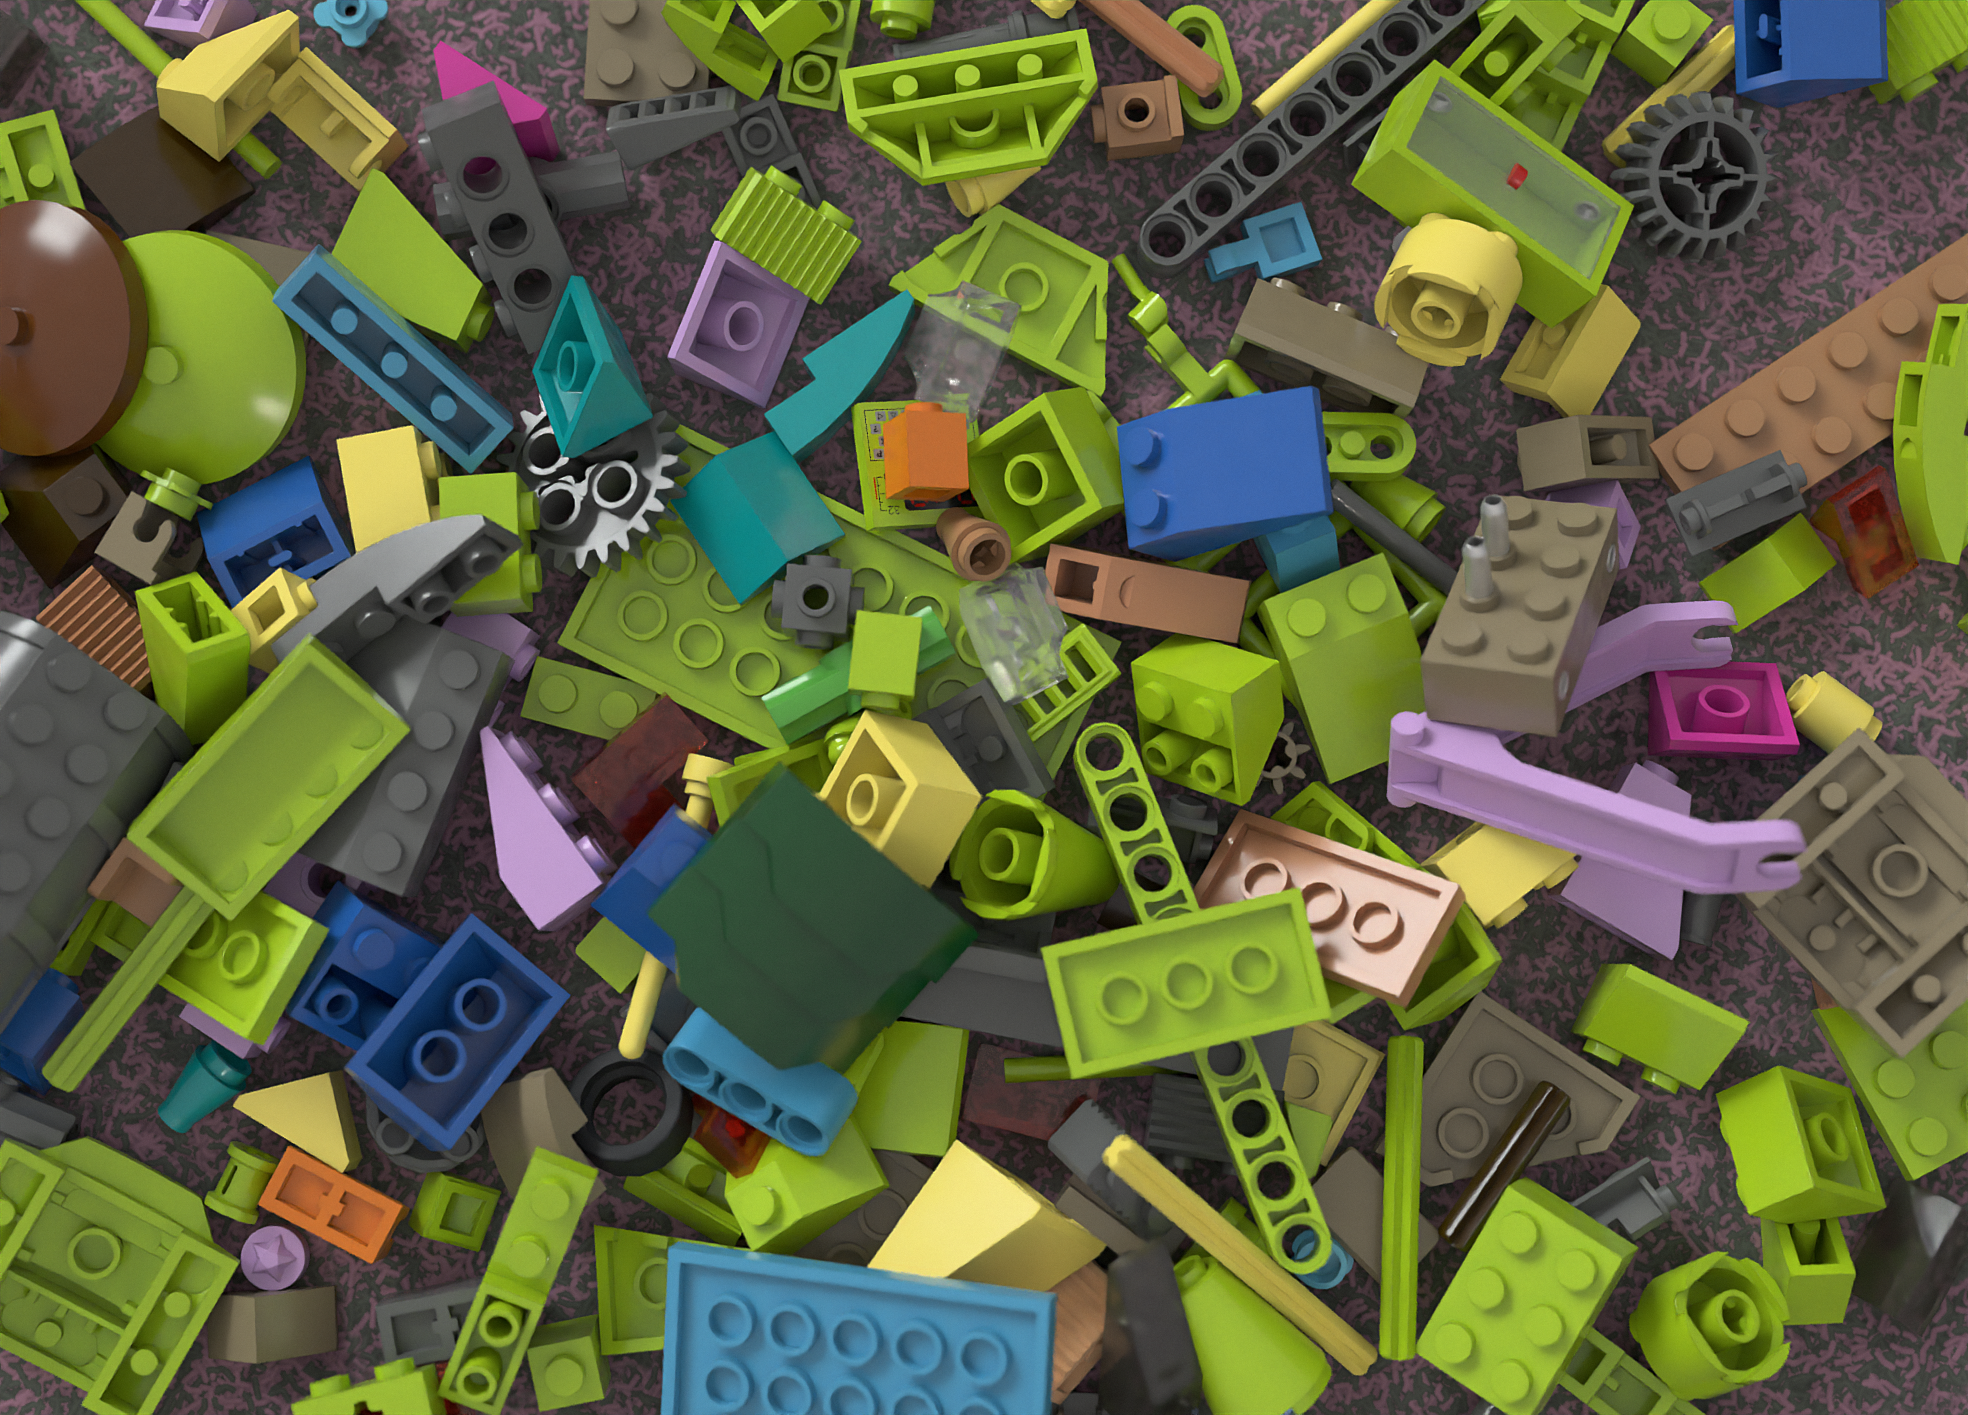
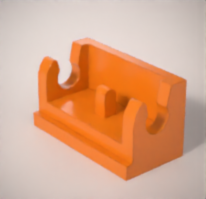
(333, 1205)

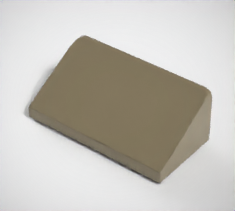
(1352, 1207)

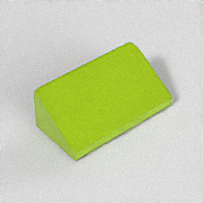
(691, 1192)

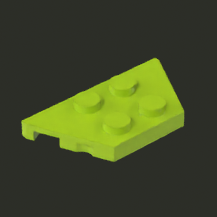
(1054, 280)

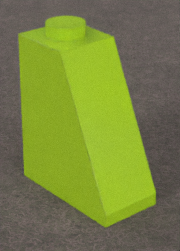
(412, 266)
(194, 654)

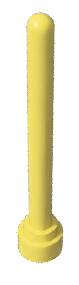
(652, 970)

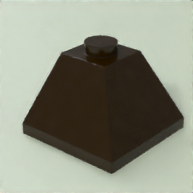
(62, 508)

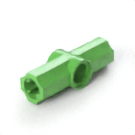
(823, 694)

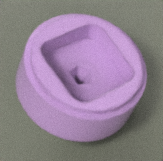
(275, 1257)

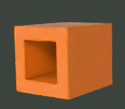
(925, 454)

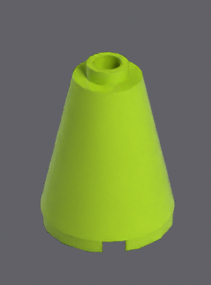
(1027, 855)
(1245, 1347)

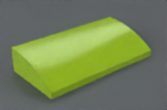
(268, 778)

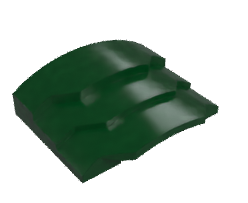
(803, 929)

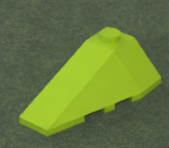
(1466, 955)

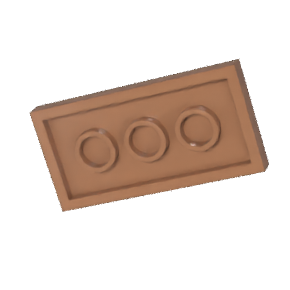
(1366, 914)

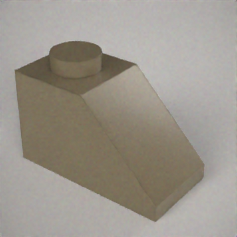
(1586, 452)

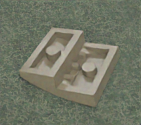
(531, 1113)

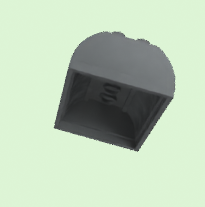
(74, 774)

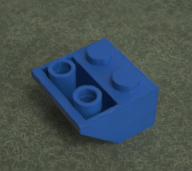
(1808, 48)
(275, 525)
(359, 967)

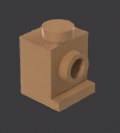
(1156, 135)

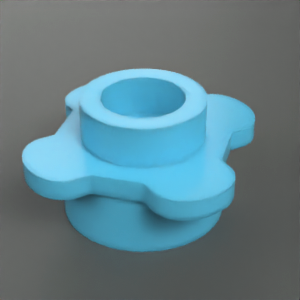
(352, 29)

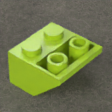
(1207, 714)

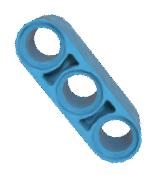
(793, 1105)

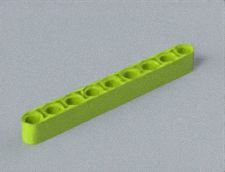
(1249, 1080)

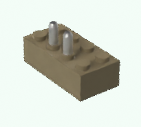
(1521, 615)

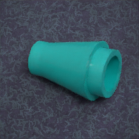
(206, 1083)

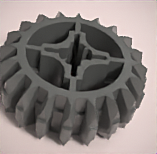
(1703, 129)

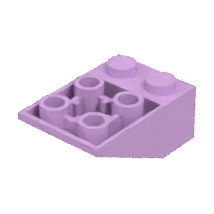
(537, 846)

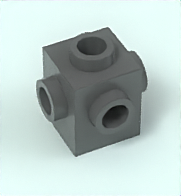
(823, 626)

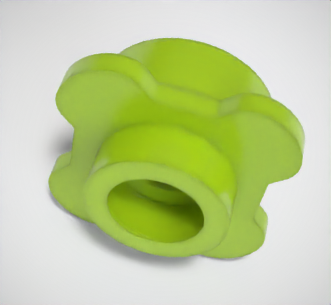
(175, 493)

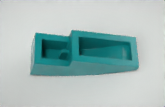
(842, 375)

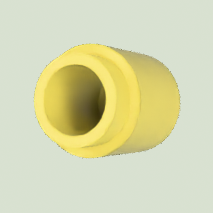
(1829, 711)

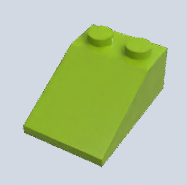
(1347, 662)

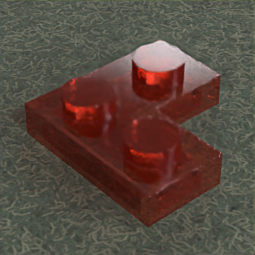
(630, 769)

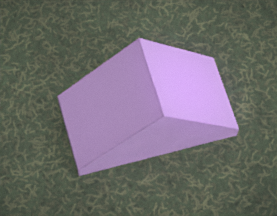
(199, 20)

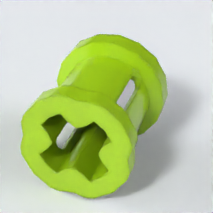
(242, 1182)

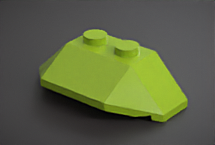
(972, 106)

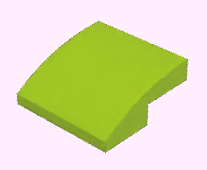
(36, 162)
(914, 1090)

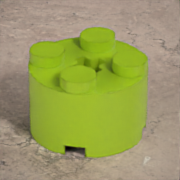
(1712, 1326)

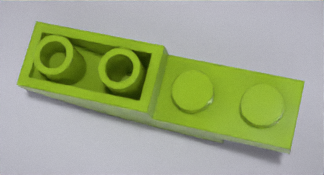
(1932, 441)
(517, 1281)

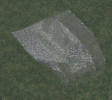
(961, 346)
(1016, 631)

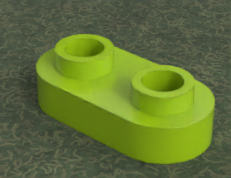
(1209, 27)
(1349, 443)

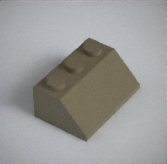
(1325, 349)

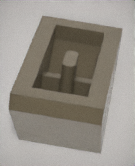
(273, 1324)

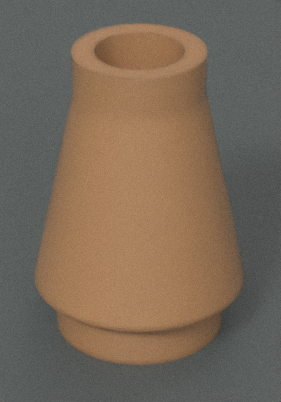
(975, 545)

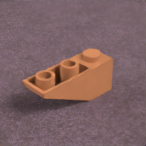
(1146, 592)

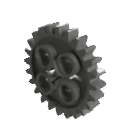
(593, 485)

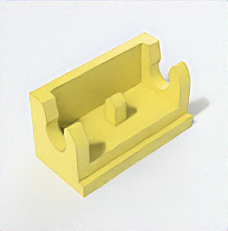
(334, 120)

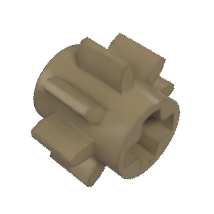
(1288, 754)

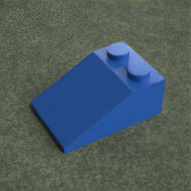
(1223, 472)

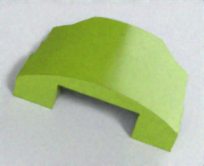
(103, 1270)

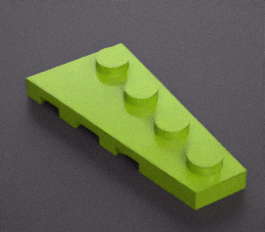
(634, 1287)

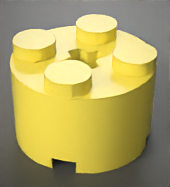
(1449, 290)

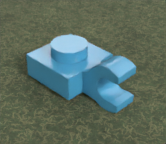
(1272, 244)

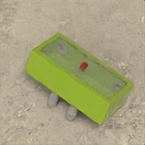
(1477, 164)

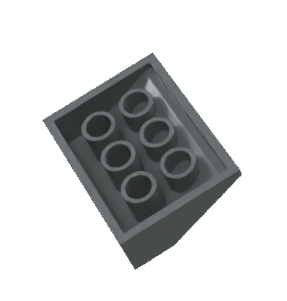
(401, 809)

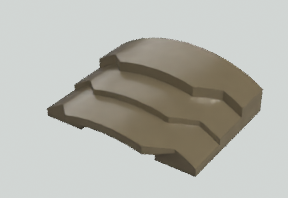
(1877, 890)

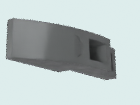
(401, 575)

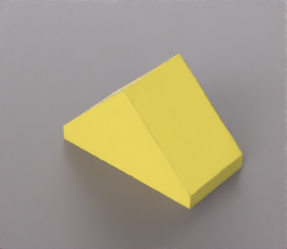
(310, 1115)

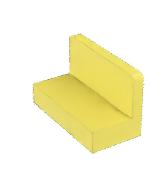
(1574, 358)

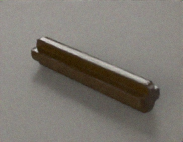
(1504, 1165)

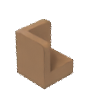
(135, 883)

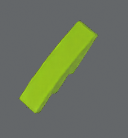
(1562, 93)
(1618, 1384)

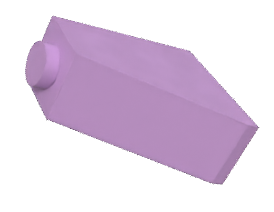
(1624, 902)

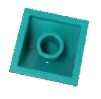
(587, 374)
(756, 515)

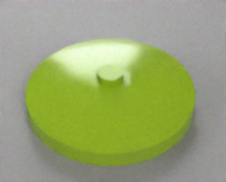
(217, 366)

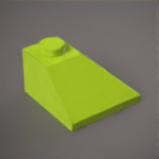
(801, 1195)

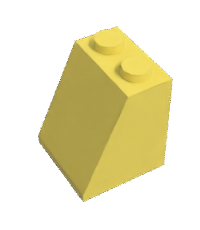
(985, 1229)

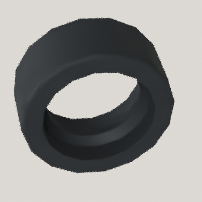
(658, 1146)

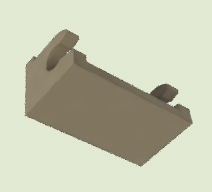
(142, 539)

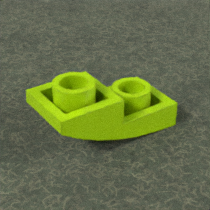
(813, 73)

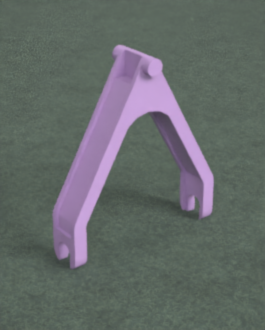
(1476, 778)

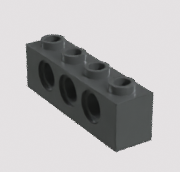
(480, 126)

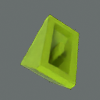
(1770, 572)

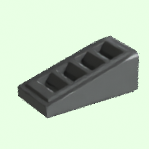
(665, 124)

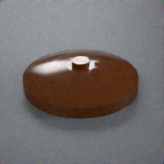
(66, 328)

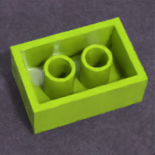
(1524, 1298)

